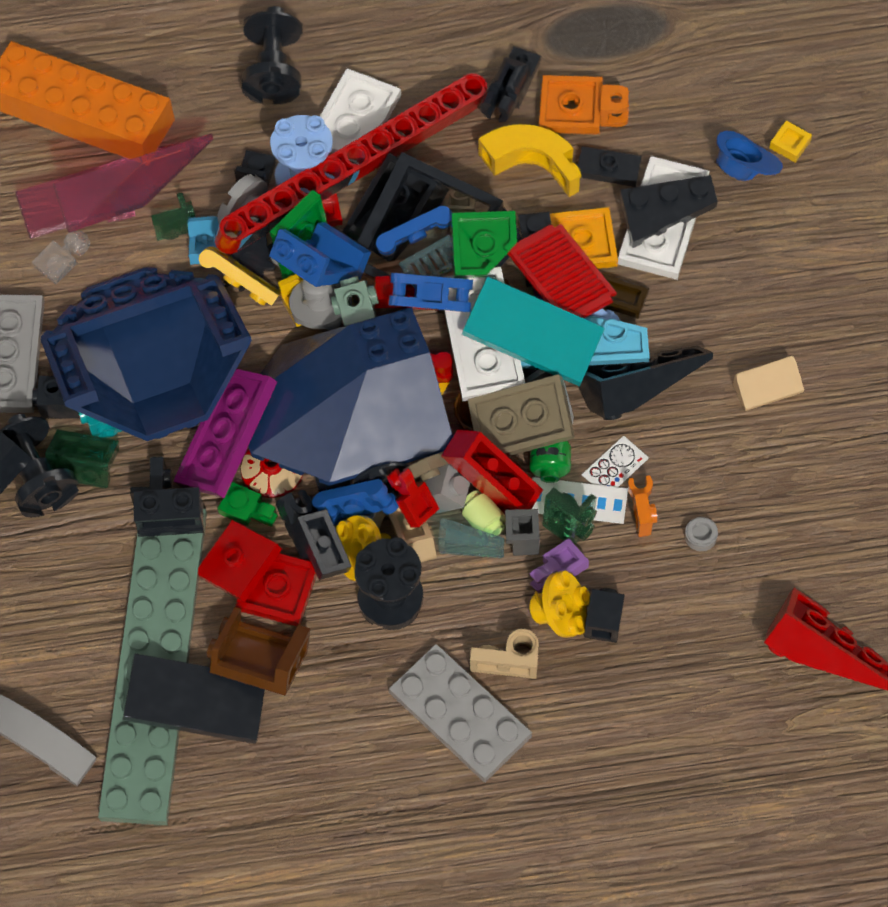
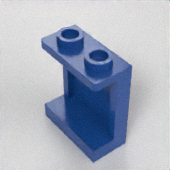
(324, 258)

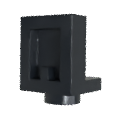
(256, 164)

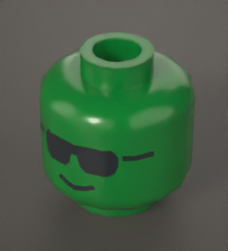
(551, 461)

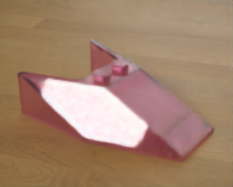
(106, 190)

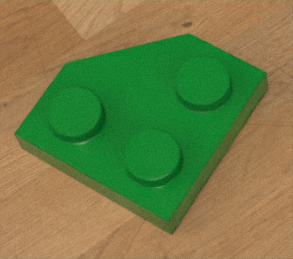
(481, 241)

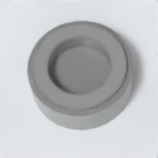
(701, 534)

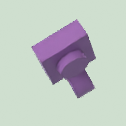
(560, 558)

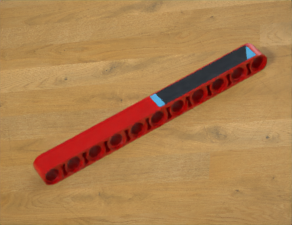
(345, 172)

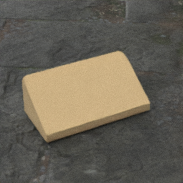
(768, 383)

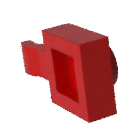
(416, 499)

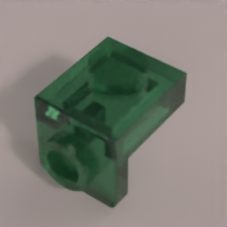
(173, 223)

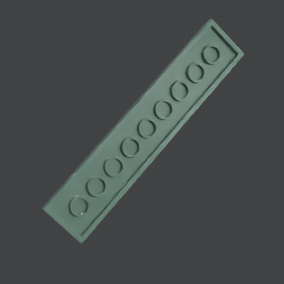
(161, 626)

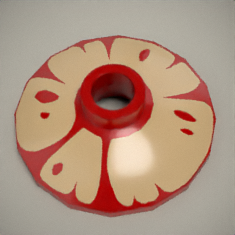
(268, 481)

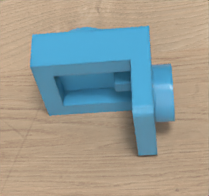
(201, 235)

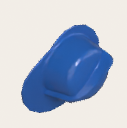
(743, 158)

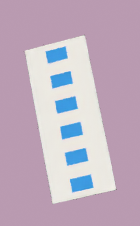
(609, 503)

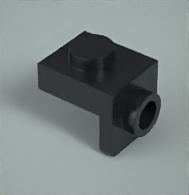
(159, 477)

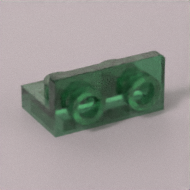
(85, 455)
(567, 518)

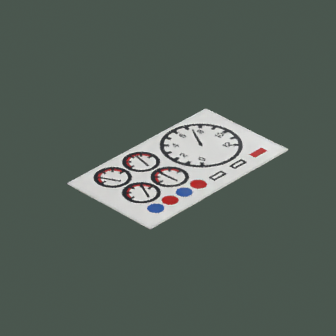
(616, 464)

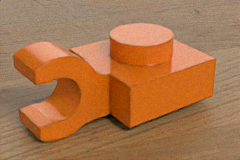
(644, 513)

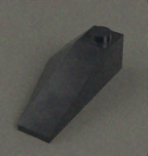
(625, 387)

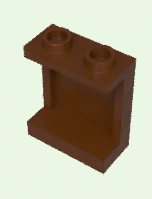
(257, 654)

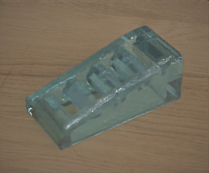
(444, 247)
(464, 540)

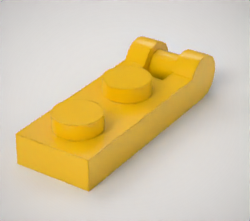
(238, 275)

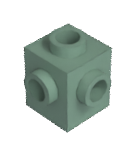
(364, 310)

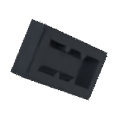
(609, 166)

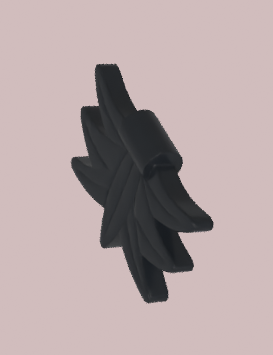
(255, 258)

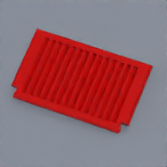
(562, 271)

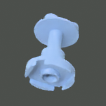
(299, 145)

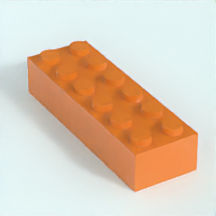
(82, 103)

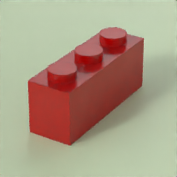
(491, 471)

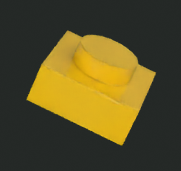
(790, 141)

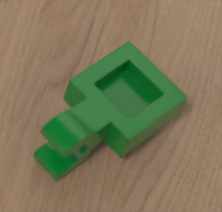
(244, 504)

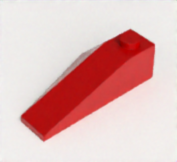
(810, 639)

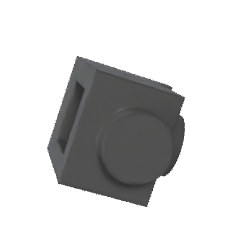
(523, 531)

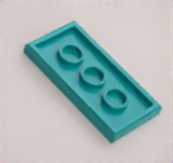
(533, 331)

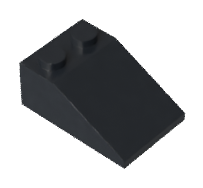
(415, 199)

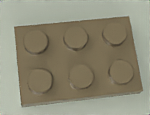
(524, 415)

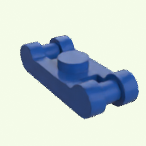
(413, 230)
(430, 292)
(356, 500)

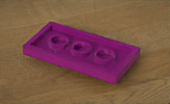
(226, 434)

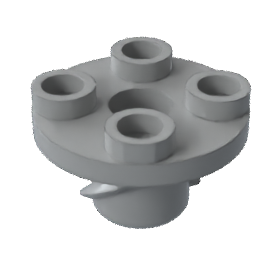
(313, 306)

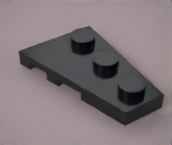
(659, 206)

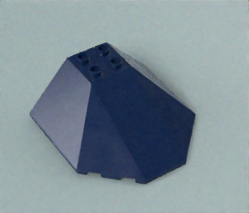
(148, 351)
(353, 401)

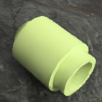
(483, 513)

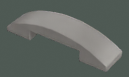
(44, 741)

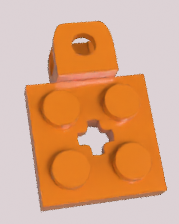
(592, 100)

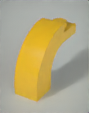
(531, 145)

